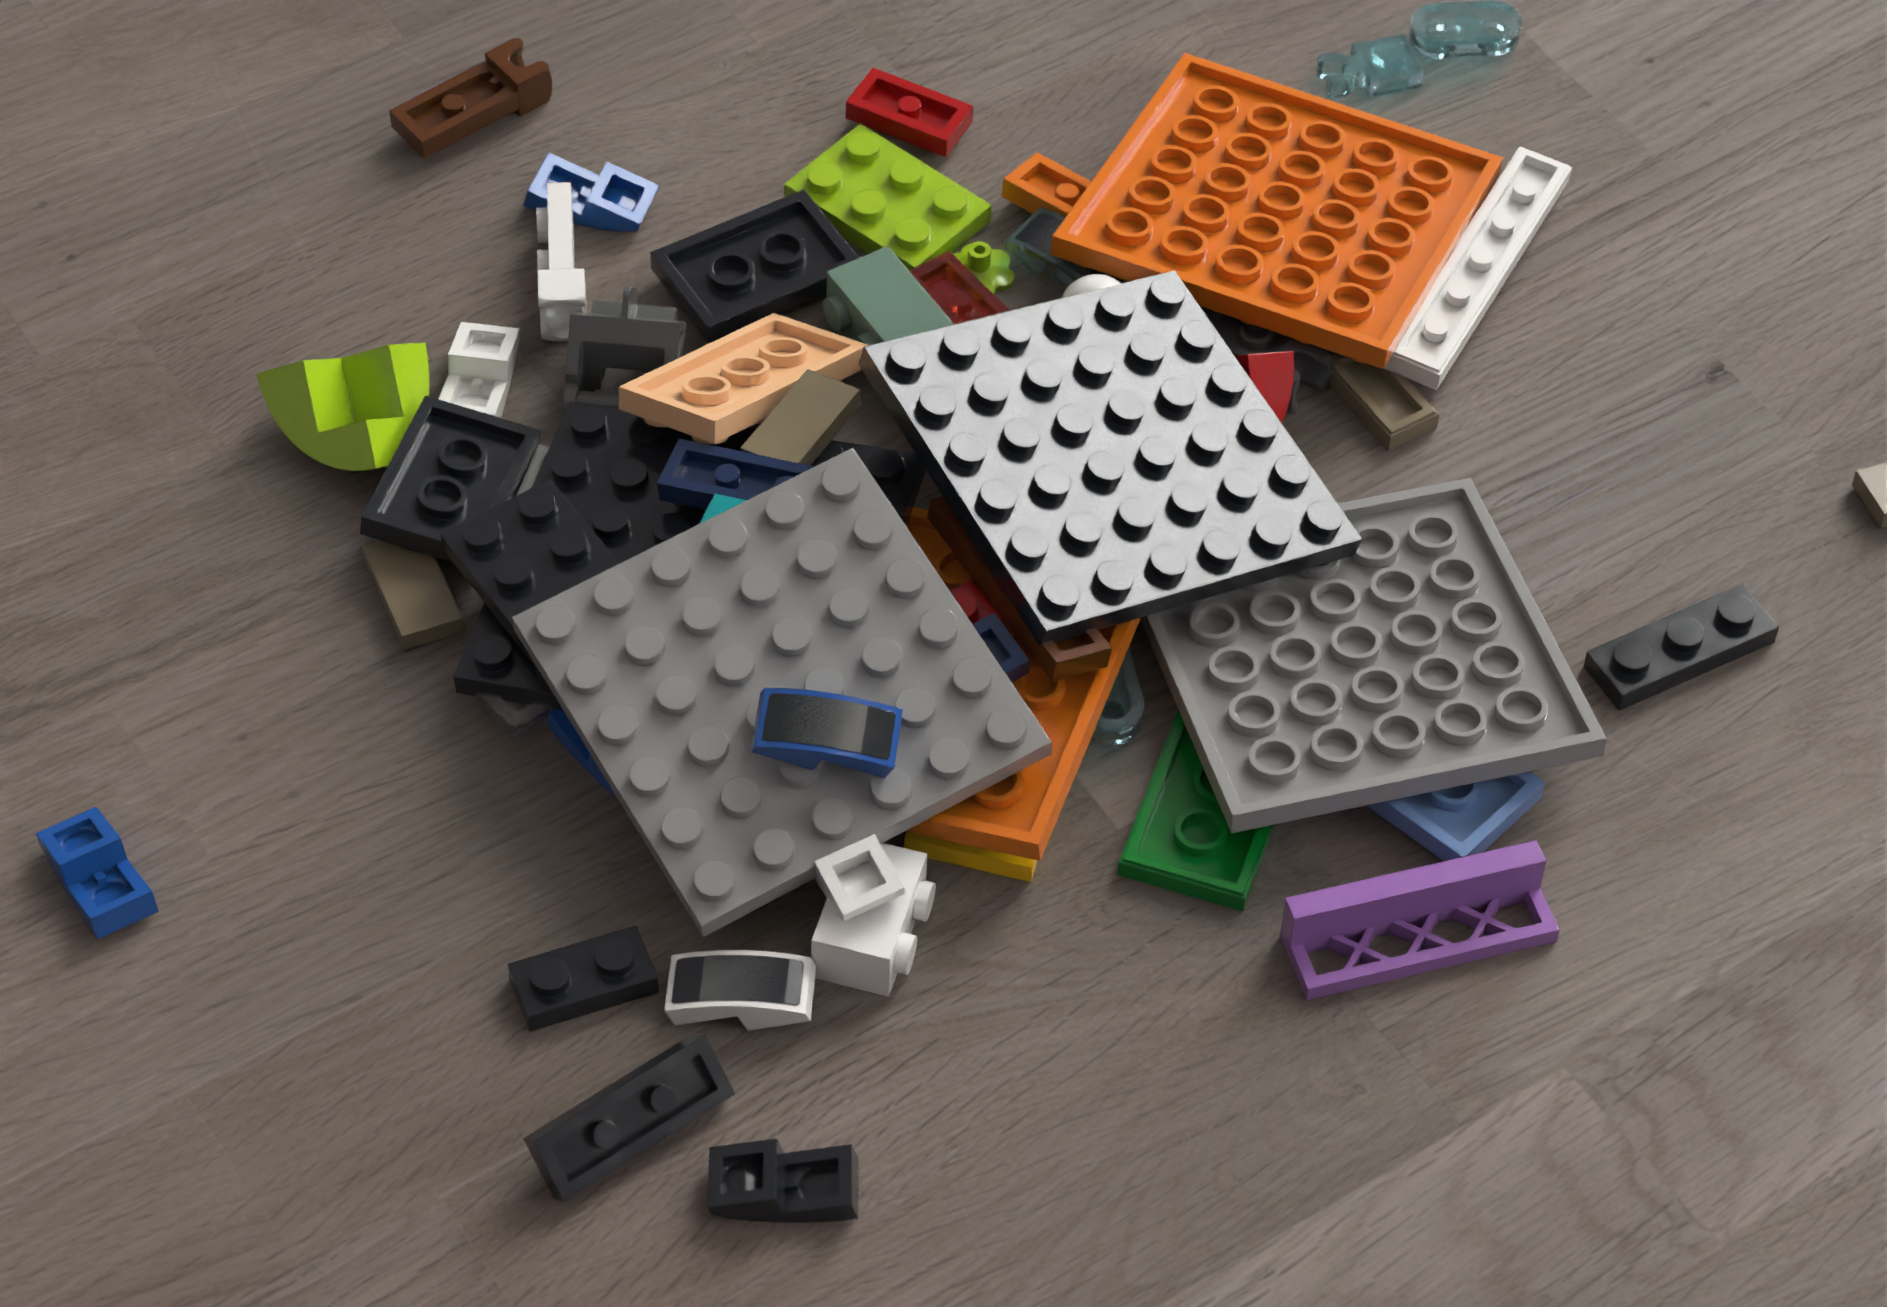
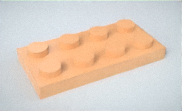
(737, 378)

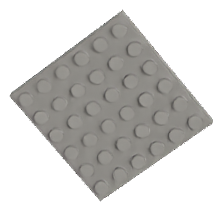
(779, 592)
(1375, 669)

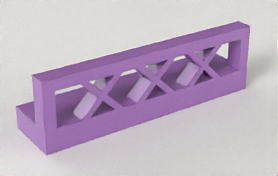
(1413, 899)

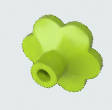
(988, 265)

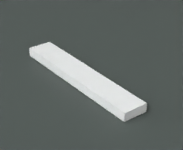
(1479, 266)

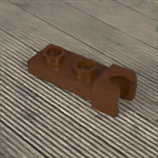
(473, 99)

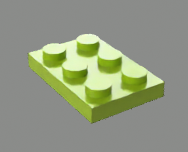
(890, 199)

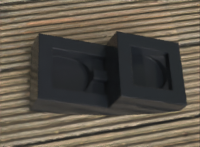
(773, 1186)

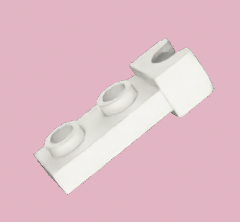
(559, 283)

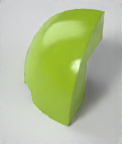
(349, 407)

